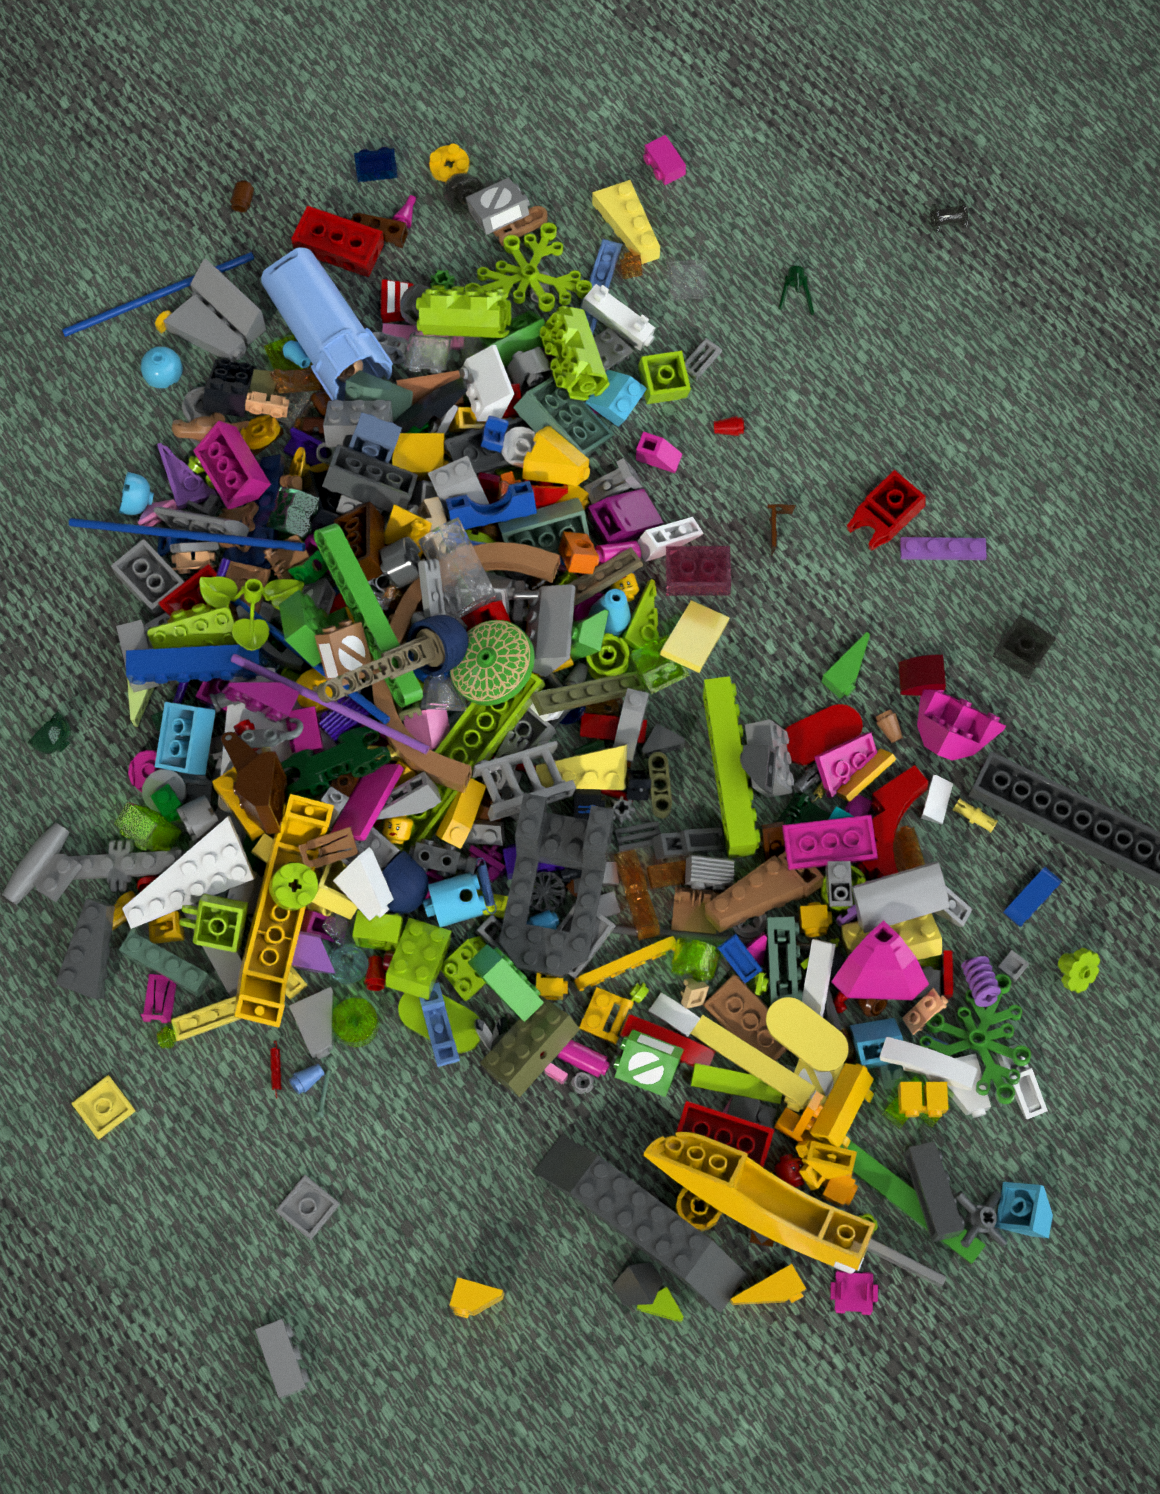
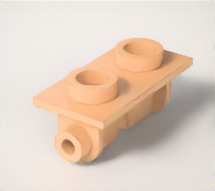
(257, 404)
(185, 563)
(924, 1011)

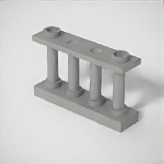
(501, 808)

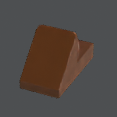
(772, 840)

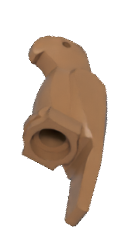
(200, 426)

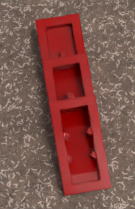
(692, 1052)

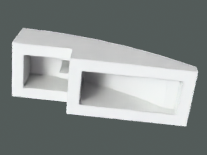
(1027, 1090)

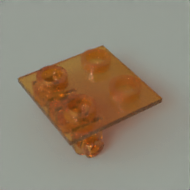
(907, 849)

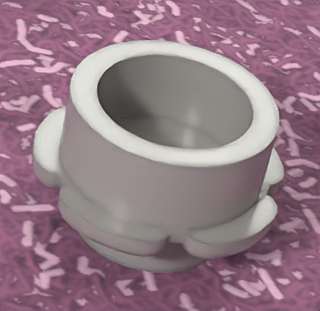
(582, 1076)

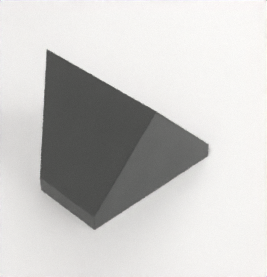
(638, 1284)

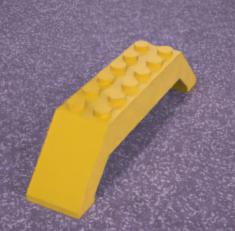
(274, 929)

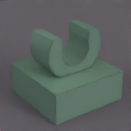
(892, 1075)

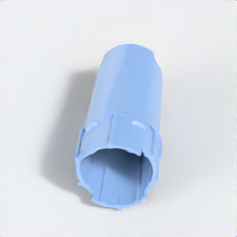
(322, 321)

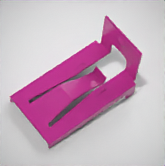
(161, 984)

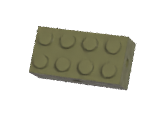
(530, 1047)

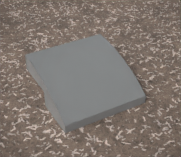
(379, 844)

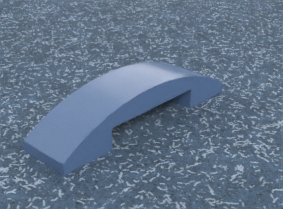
(439, 1028)

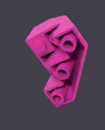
(953, 726)
(881, 968)

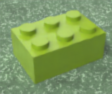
(418, 958)

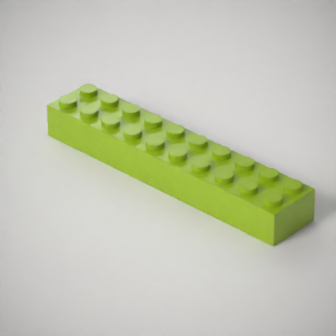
(471, 740)

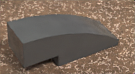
(688, 843)

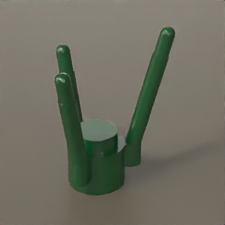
(796, 279)

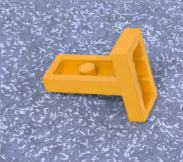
(799, 1126)

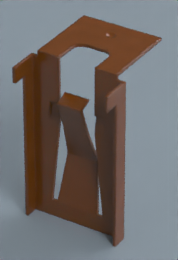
(786, 509)

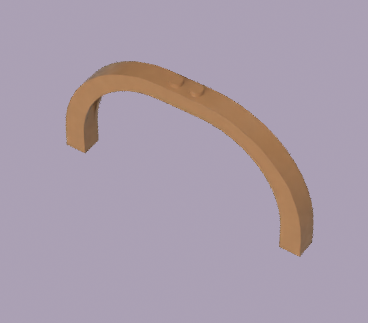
(492, 556)

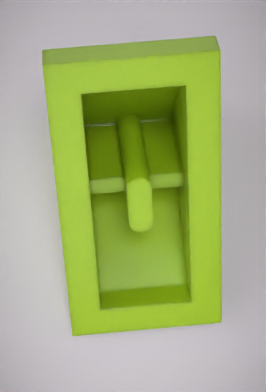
(663, 1306)

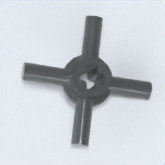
(981, 1219)

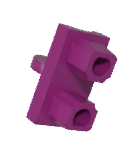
(493, 866)

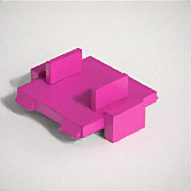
(853, 1292)

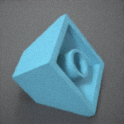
(1024, 1210)

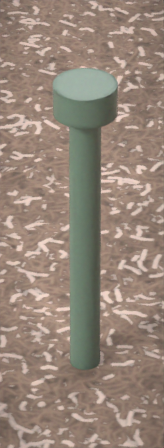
(319, 1114)

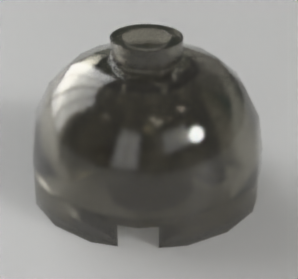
(457, 189)

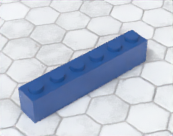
(188, 664)

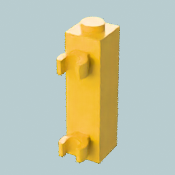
(843, 1105)

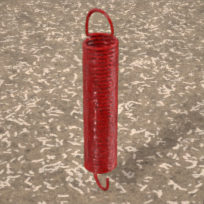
(275, 1068)

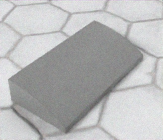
(201, 523)
(900, 896)

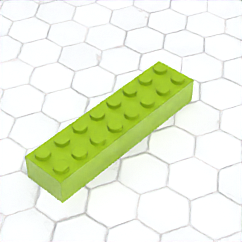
(730, 777)

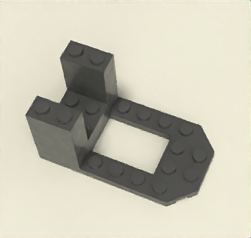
(562, 843)

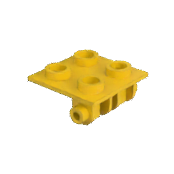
(406, 524)

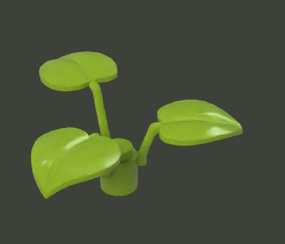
(248, 633)

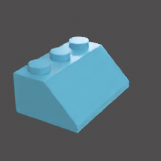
(185, 738)

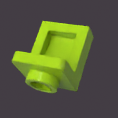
(759, 983)

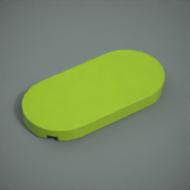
(460, 1020)

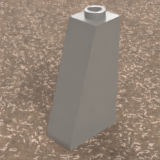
(203, 328)

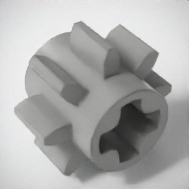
(627, 810)

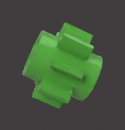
(443, 278)

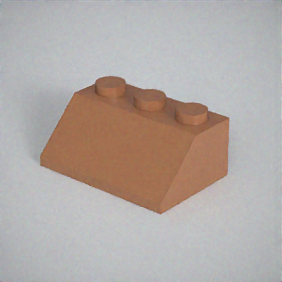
(424, 385)

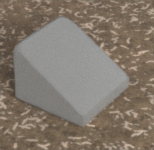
(611, 874)

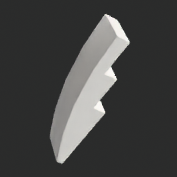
(927, 1062)

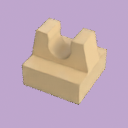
(694, 993)

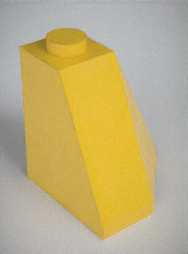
(555, 460)

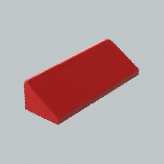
(605, 727)

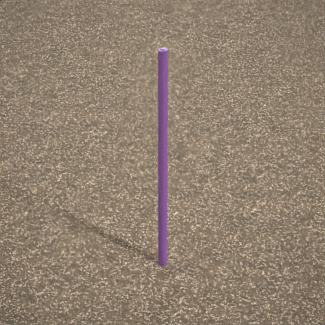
(394, 734)

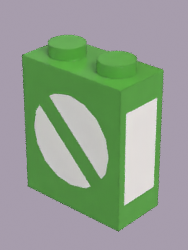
(647, 1062)

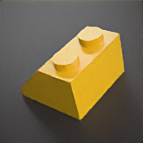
(473, 1298)

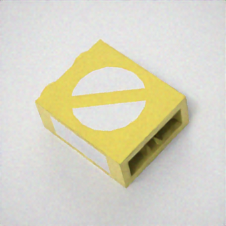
(821, 1080)

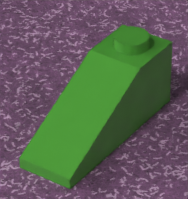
(843, 674)

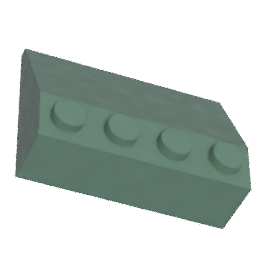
(571, 418)

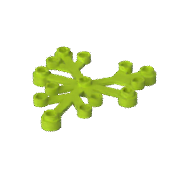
(529, 274)

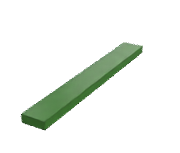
(904, 1198)

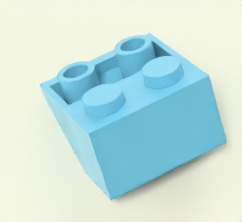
(869, 1040)

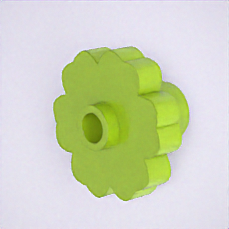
(1079, 969)

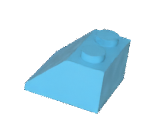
(618, 397)

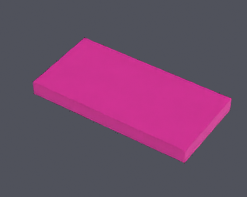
(368, 801)
(829, 840)

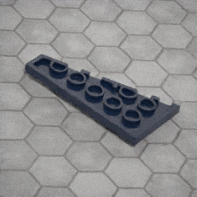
(273, 469)

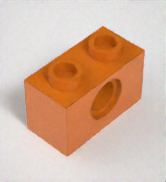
(578, 553)

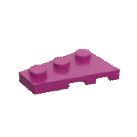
(843, 761)

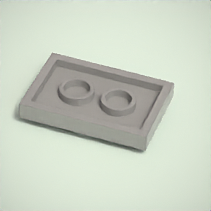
(602, 930)

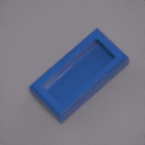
(740, 958)

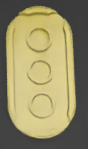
(807, 1034)

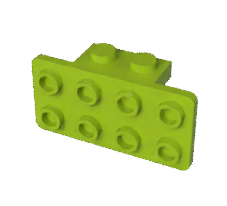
(195, 628)

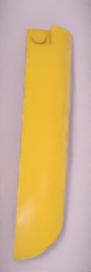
(760, 1199)

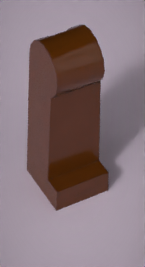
(393, 230)

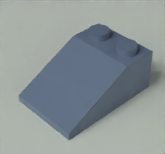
(375, 437)

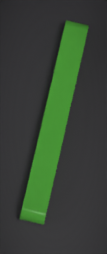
(364, 608)

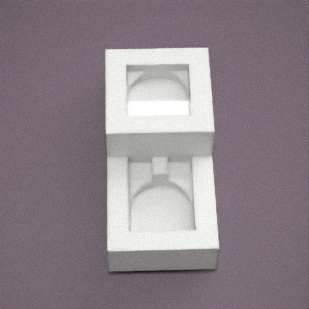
(674, 1014)

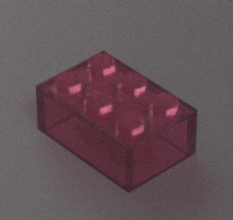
(697, 570)

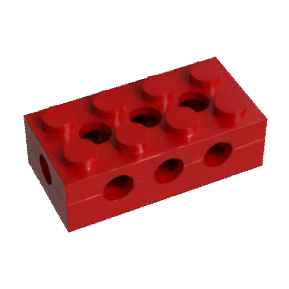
(339, 241)

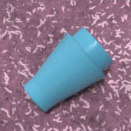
(295, 353)

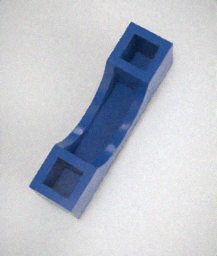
(516, 503)

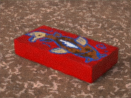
(947, 974)

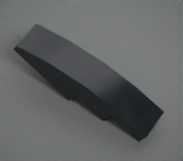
(434, 403)

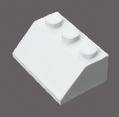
(487, 384)

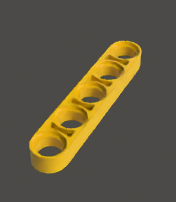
(620, 965)

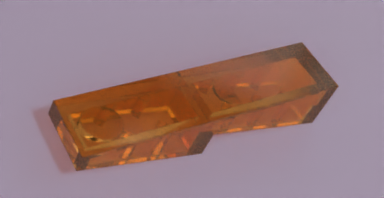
(637, 895)

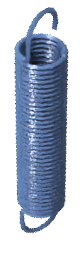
(486, 886)

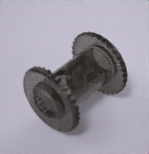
(949, 215)

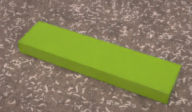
(733, 1083)

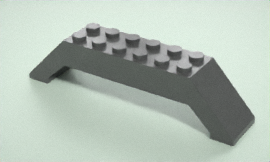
(642, 1221)

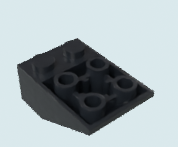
(228, 387)

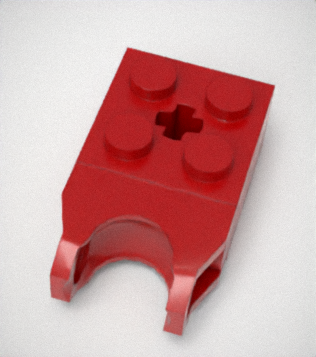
(884, 515)

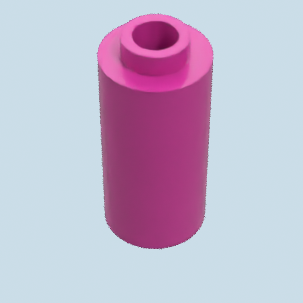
(609, 551)
(584, 1058)

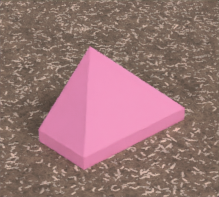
(150, 518)

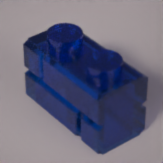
(375, 164)

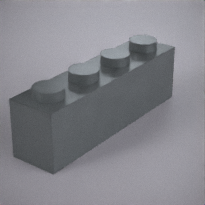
(933, 1191)

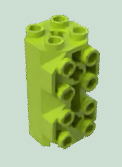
(464, 312)
(576, 353)

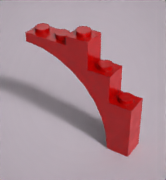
(891, 804)

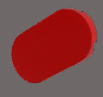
(822, 732)

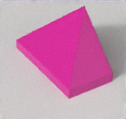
(757, 947)

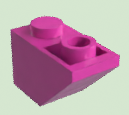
(658, 452)

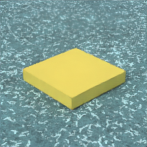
(103, 1107)

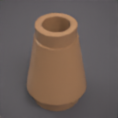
(889, 725)

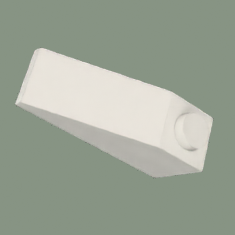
(678, 533)

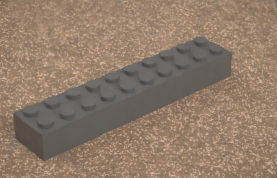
(1069, 817)

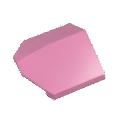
(429, 727)

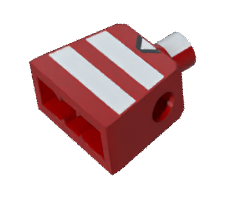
(390, 300)

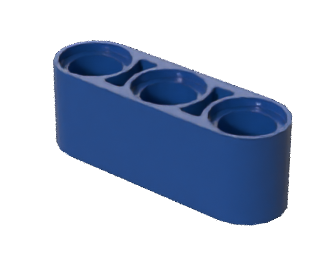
(1032, 896)

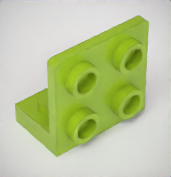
(460, 973)

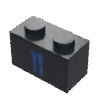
(584, 799)

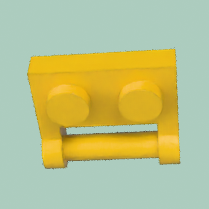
(599, 1012)

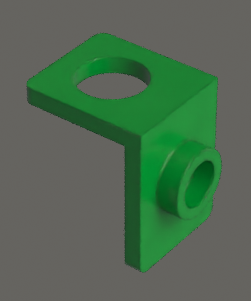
(305, 571)

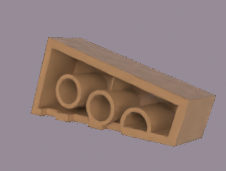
(753, 895)

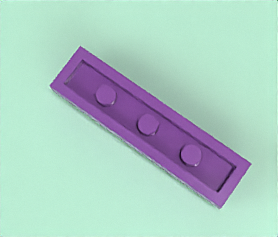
(942, 548)

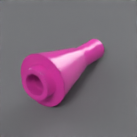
(406, 211)

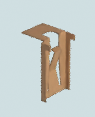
(344, 843)

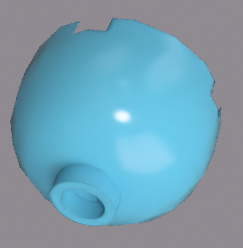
(161, 367)
(135, 495)

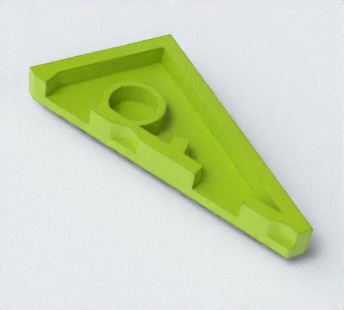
(644, 620)

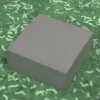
(1013, 965)

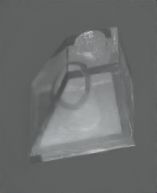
(442, 695)

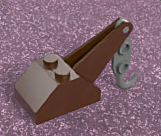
(260, 776)

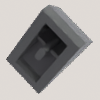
(662, 741)

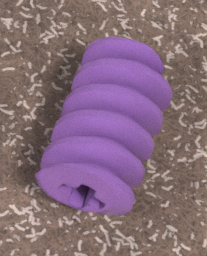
(981, 980)

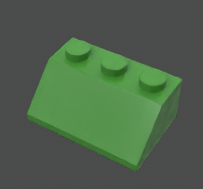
(522, 336)
(588, 635)

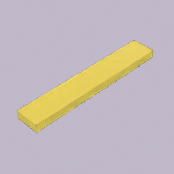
(753, 1061)

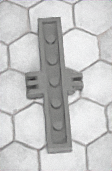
(123, 864)

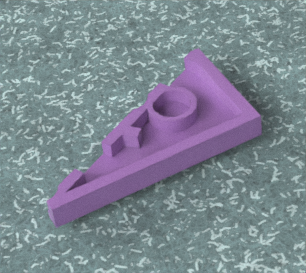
(182, 480)

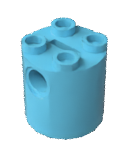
(446, 900)

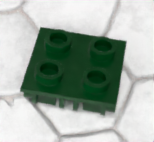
(801, 811)

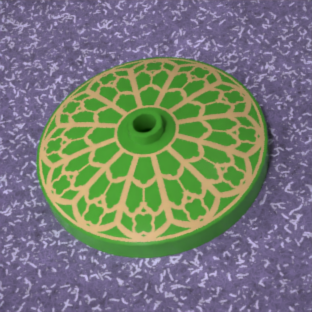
(495, 663)

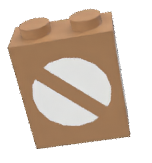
(343, 649)

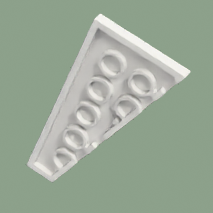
(207, 868)

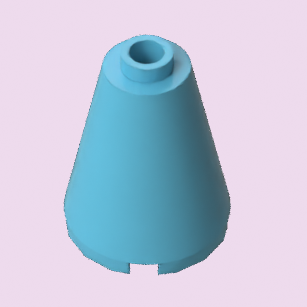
(619, 612)

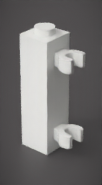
(618, 317)

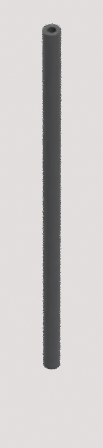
(703, 937)

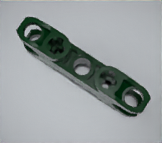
(346, 757)

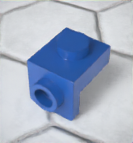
(494, 433)

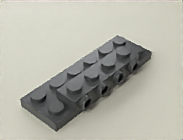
(470, 445)

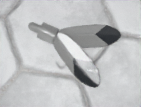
(491, 1039)

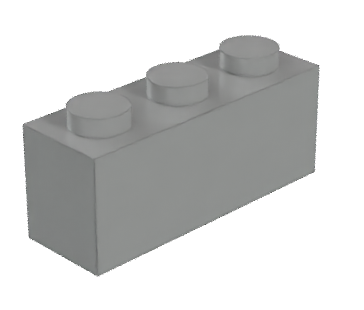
(135, 637)
(282, 1358)

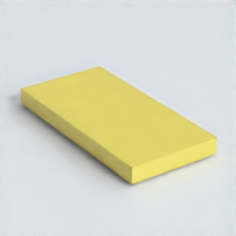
(694, 636)

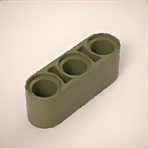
(660, 775)

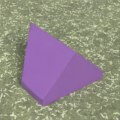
(311, 954)

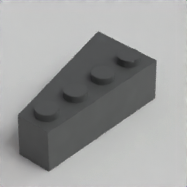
(89, 950)

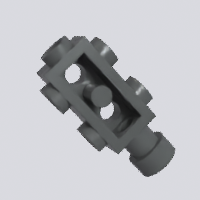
(436, 856)

